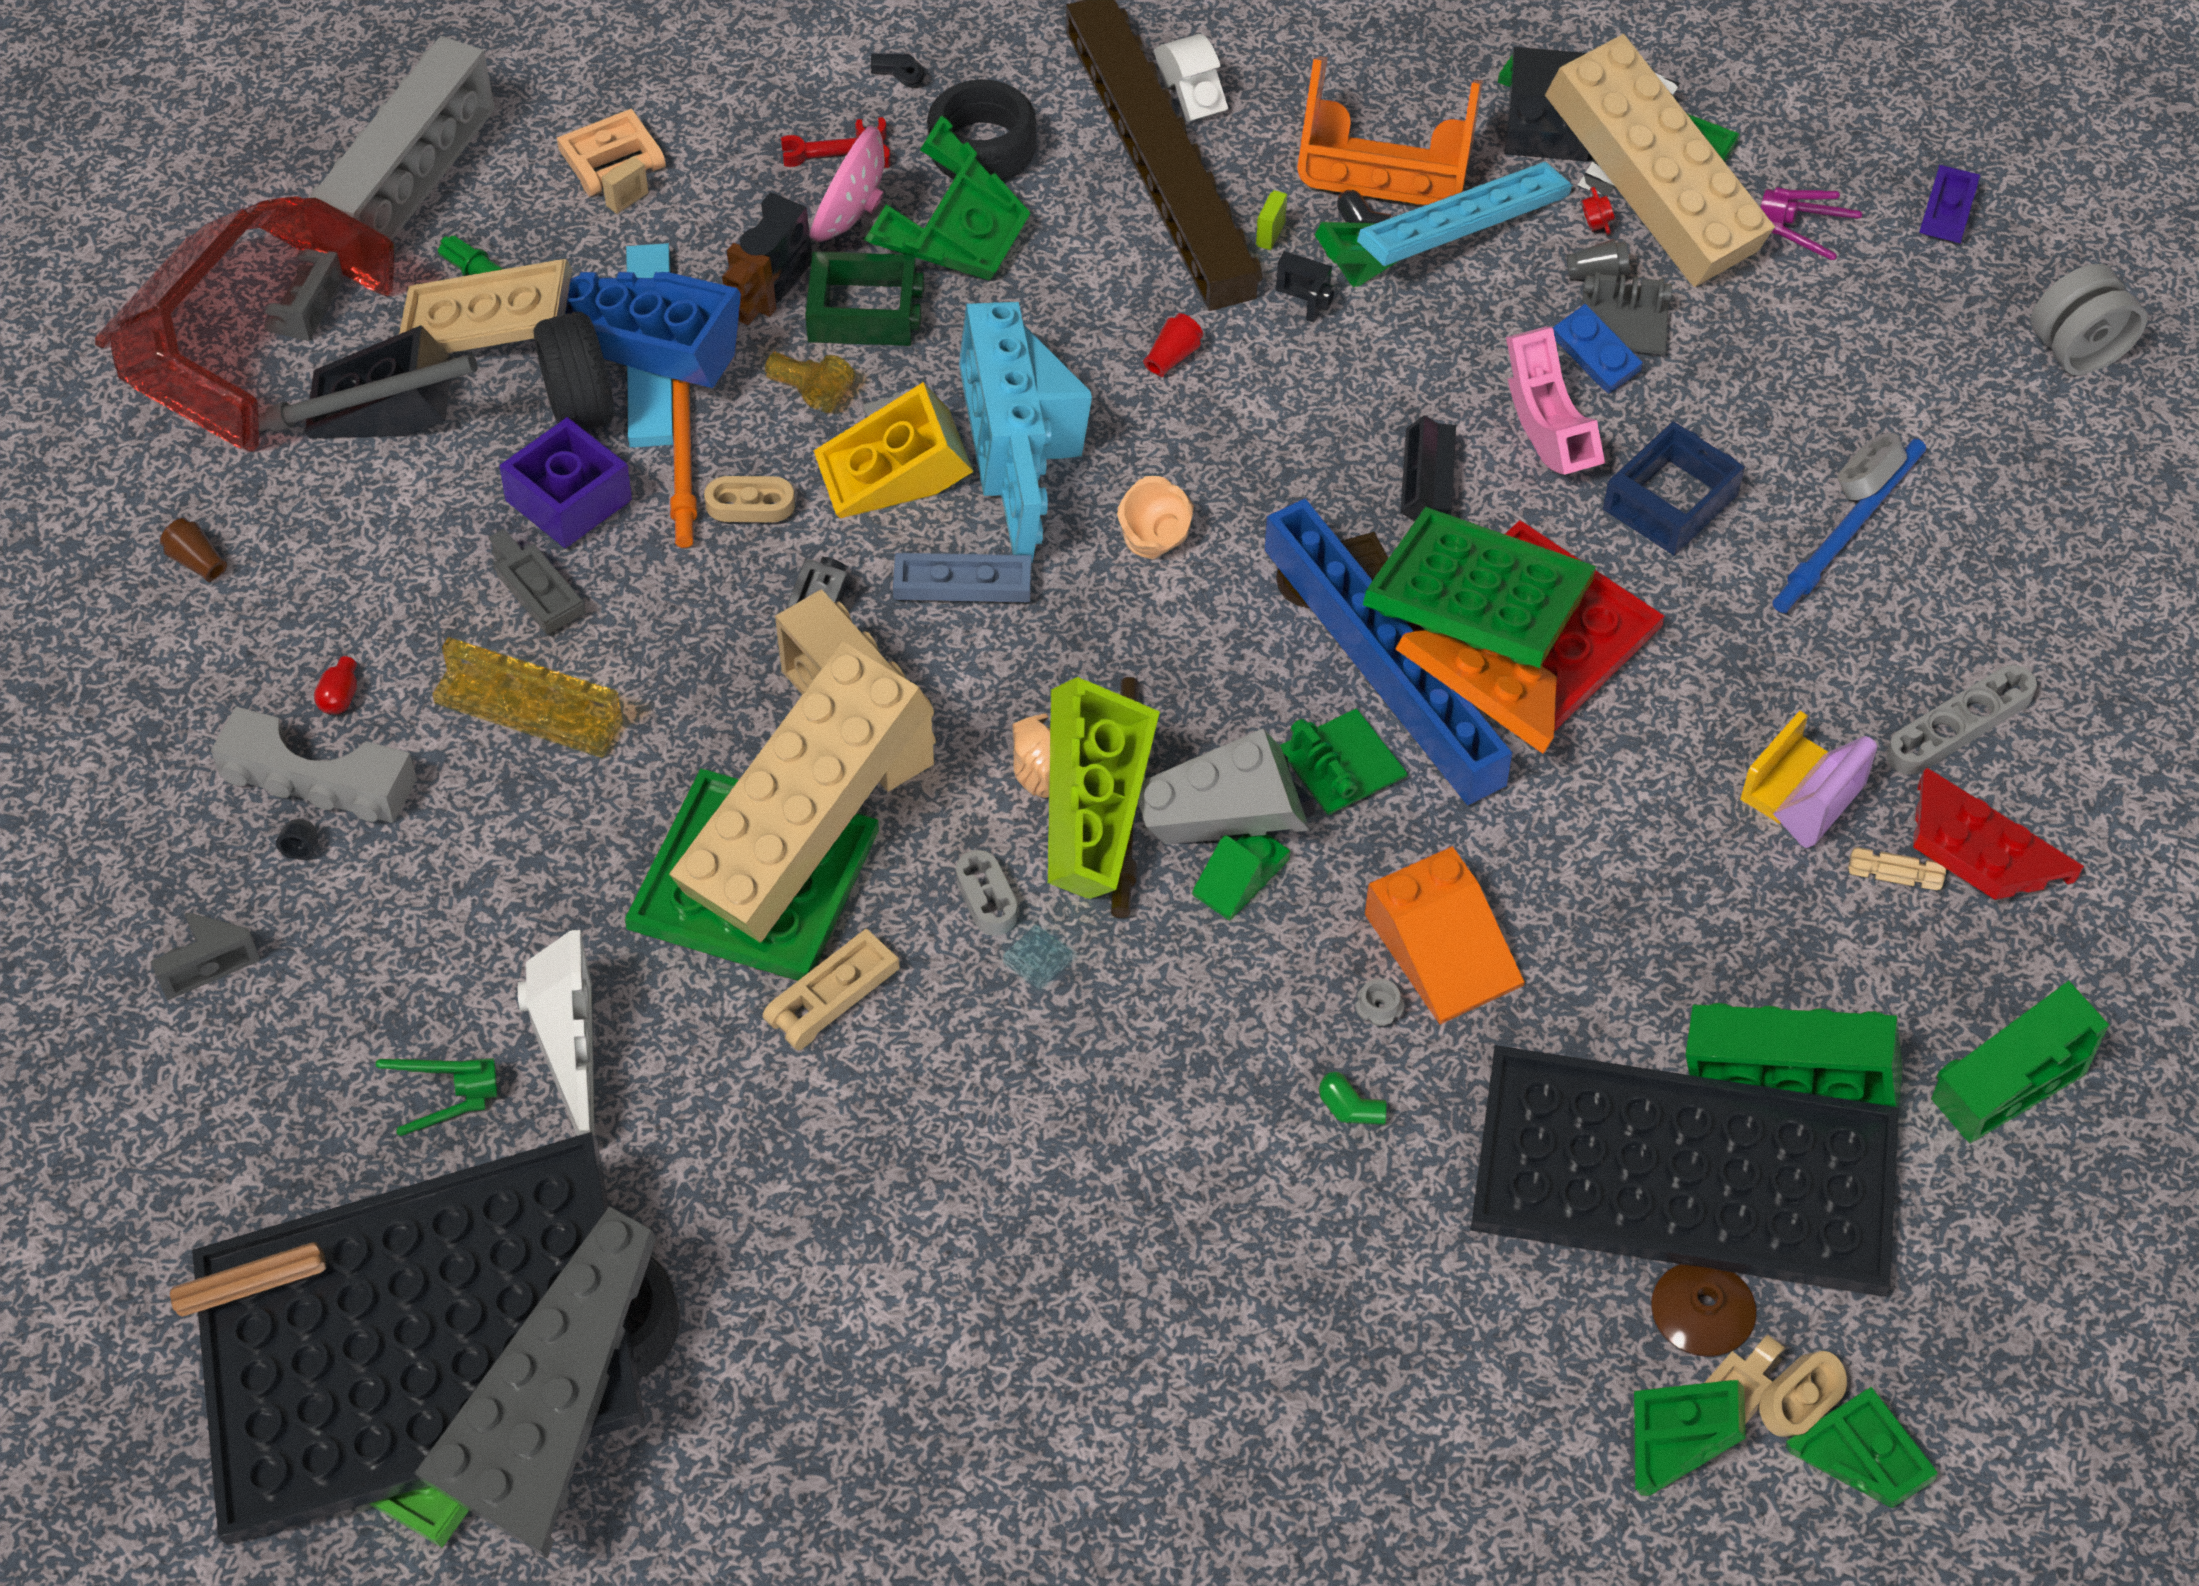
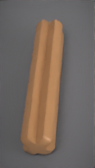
(248, 1279)

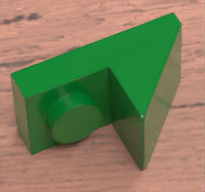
(1341, 246)
(1239, 872)

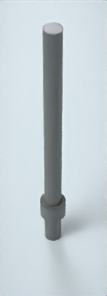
(283, 415)

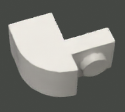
(1191, 68)

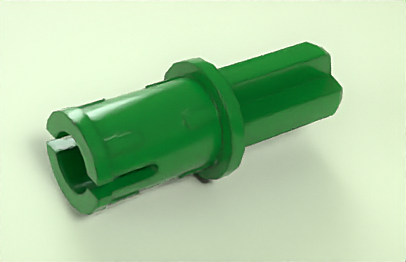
(465, 257)

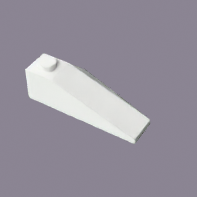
(560, 1013)

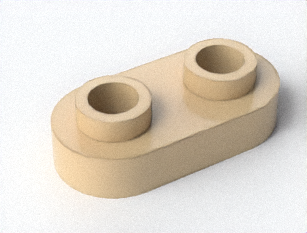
(750, 499)
(1794, 1402)

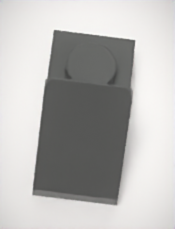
(217, 952)

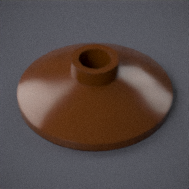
(1698, 1327)

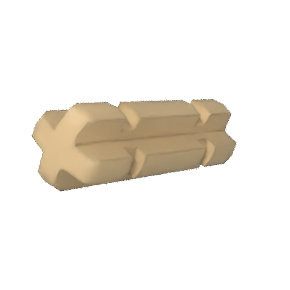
(1896, 868)

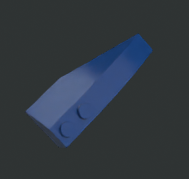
(661, 322)

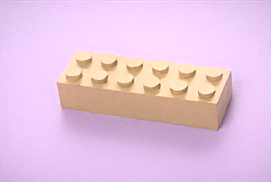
(1659, 160)
(801, 791)

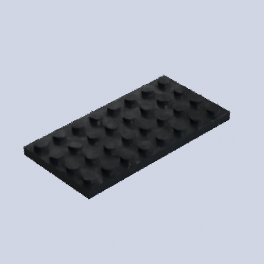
(1688, 1170)

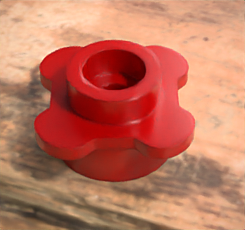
(1597, 212)

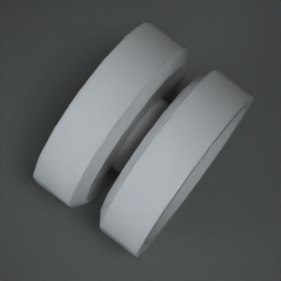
(2088, 319)

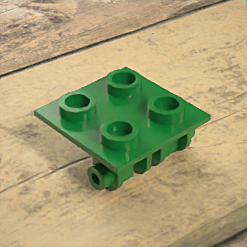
(1341, 760)

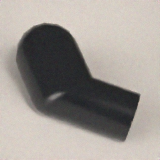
(1355, 210)

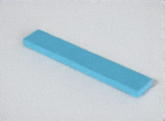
(1464, 213)
(648, 393)

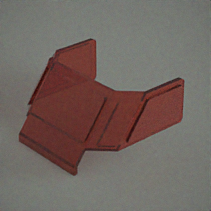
(144, 332)

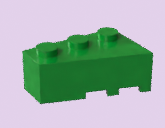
(2021, 1064)

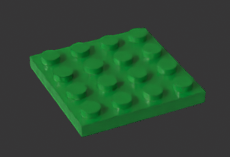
(1480, 587)
(801, 931)

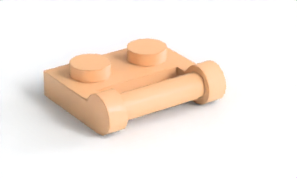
(606, 142)

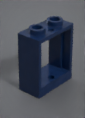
(1652, 515)

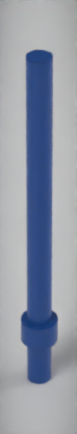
(1807, 574)

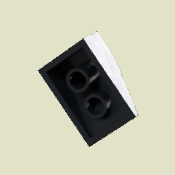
(1532, 121)
(387, 416)

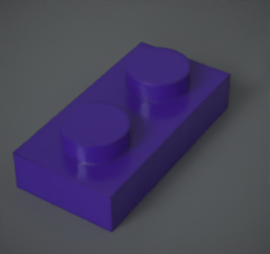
(1949, 203)

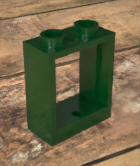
(862, 325)

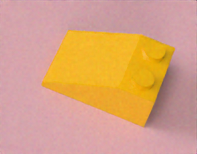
(894, 455)

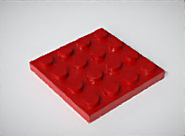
(1597, 638)

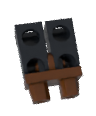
(769, 257)

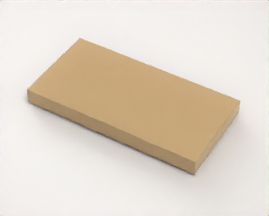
(488, 305)

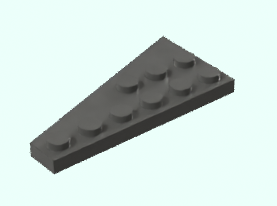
(536, 1406)

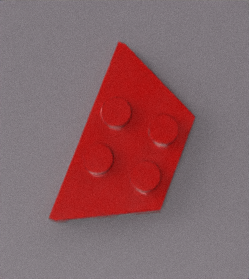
(1983, 843)

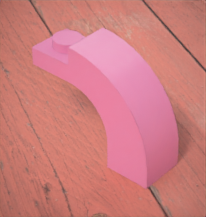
(1553, 424)

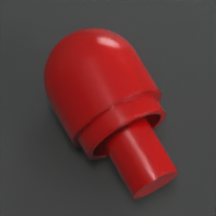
(336, 687)

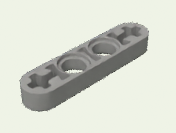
(1957, 715)

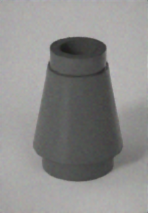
(1606, 258)

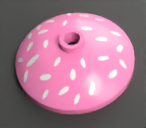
(852, 188)

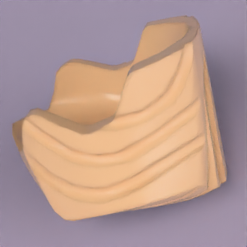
(1154, 516)
(1032, 754)

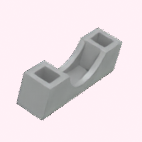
(367, 781)

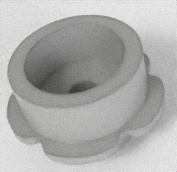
(1379, 991)

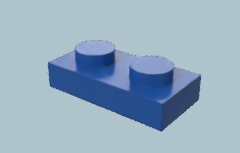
(1597, 349)

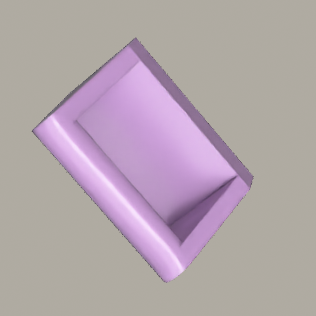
(1827, 791)

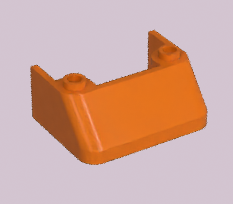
(1377, 168)

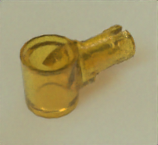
(819, 383)

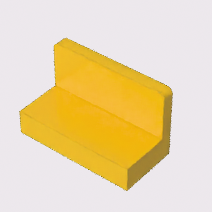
(1781, 767)

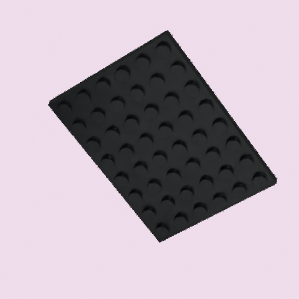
(356, 1372)

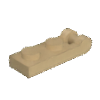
(831, 988)

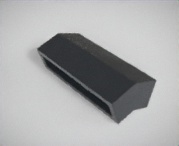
(1428, 467)

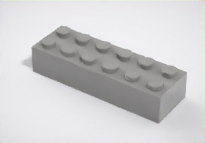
(412, 138)

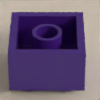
(566, 482)

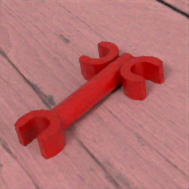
(827, 148)

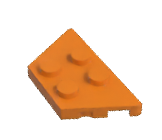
(1507, 691)

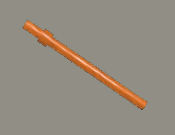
(682, 504)

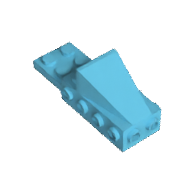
(1019, 412)

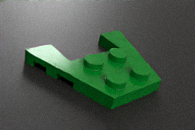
(971, 223)

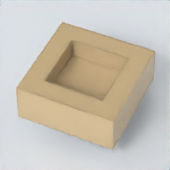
(625, 184)

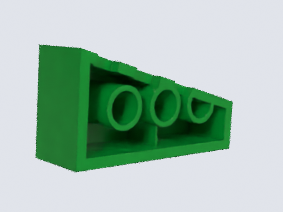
(1798, 1050)

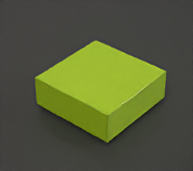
(1271, 219)

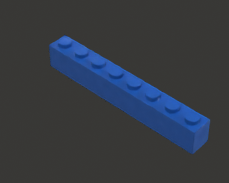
(1435, 715)

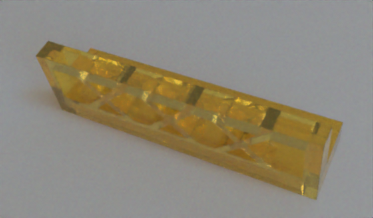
(527, 702)

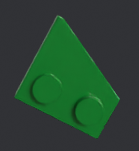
(1684, 1429)
(1866, 1450)

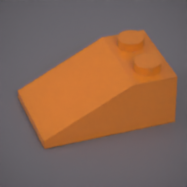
(1443, 934)

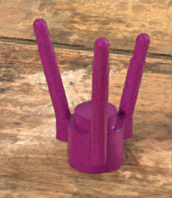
(1782, 207)

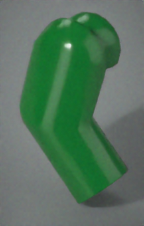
(1347, 1105)

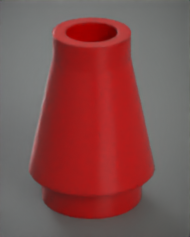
(1174, 343)

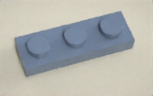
(962, 577)

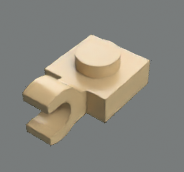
(1751, 1372)

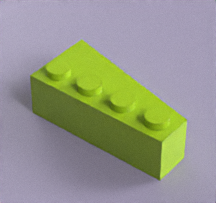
(1094, 783)

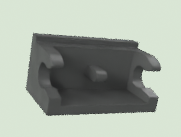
(307, 296)

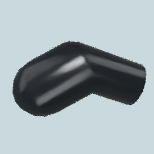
(901, 66)

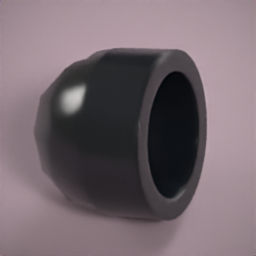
(297, 834)

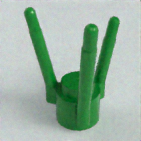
(471, 1079)

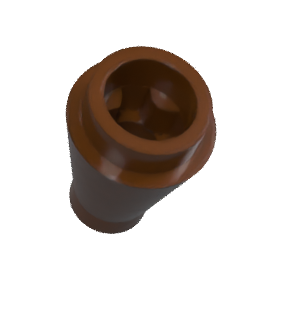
(190, 547)

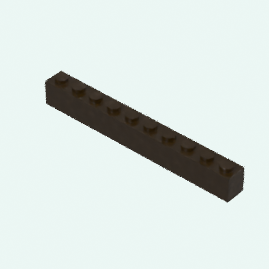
(1163, 154)

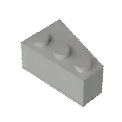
(1224, 793)

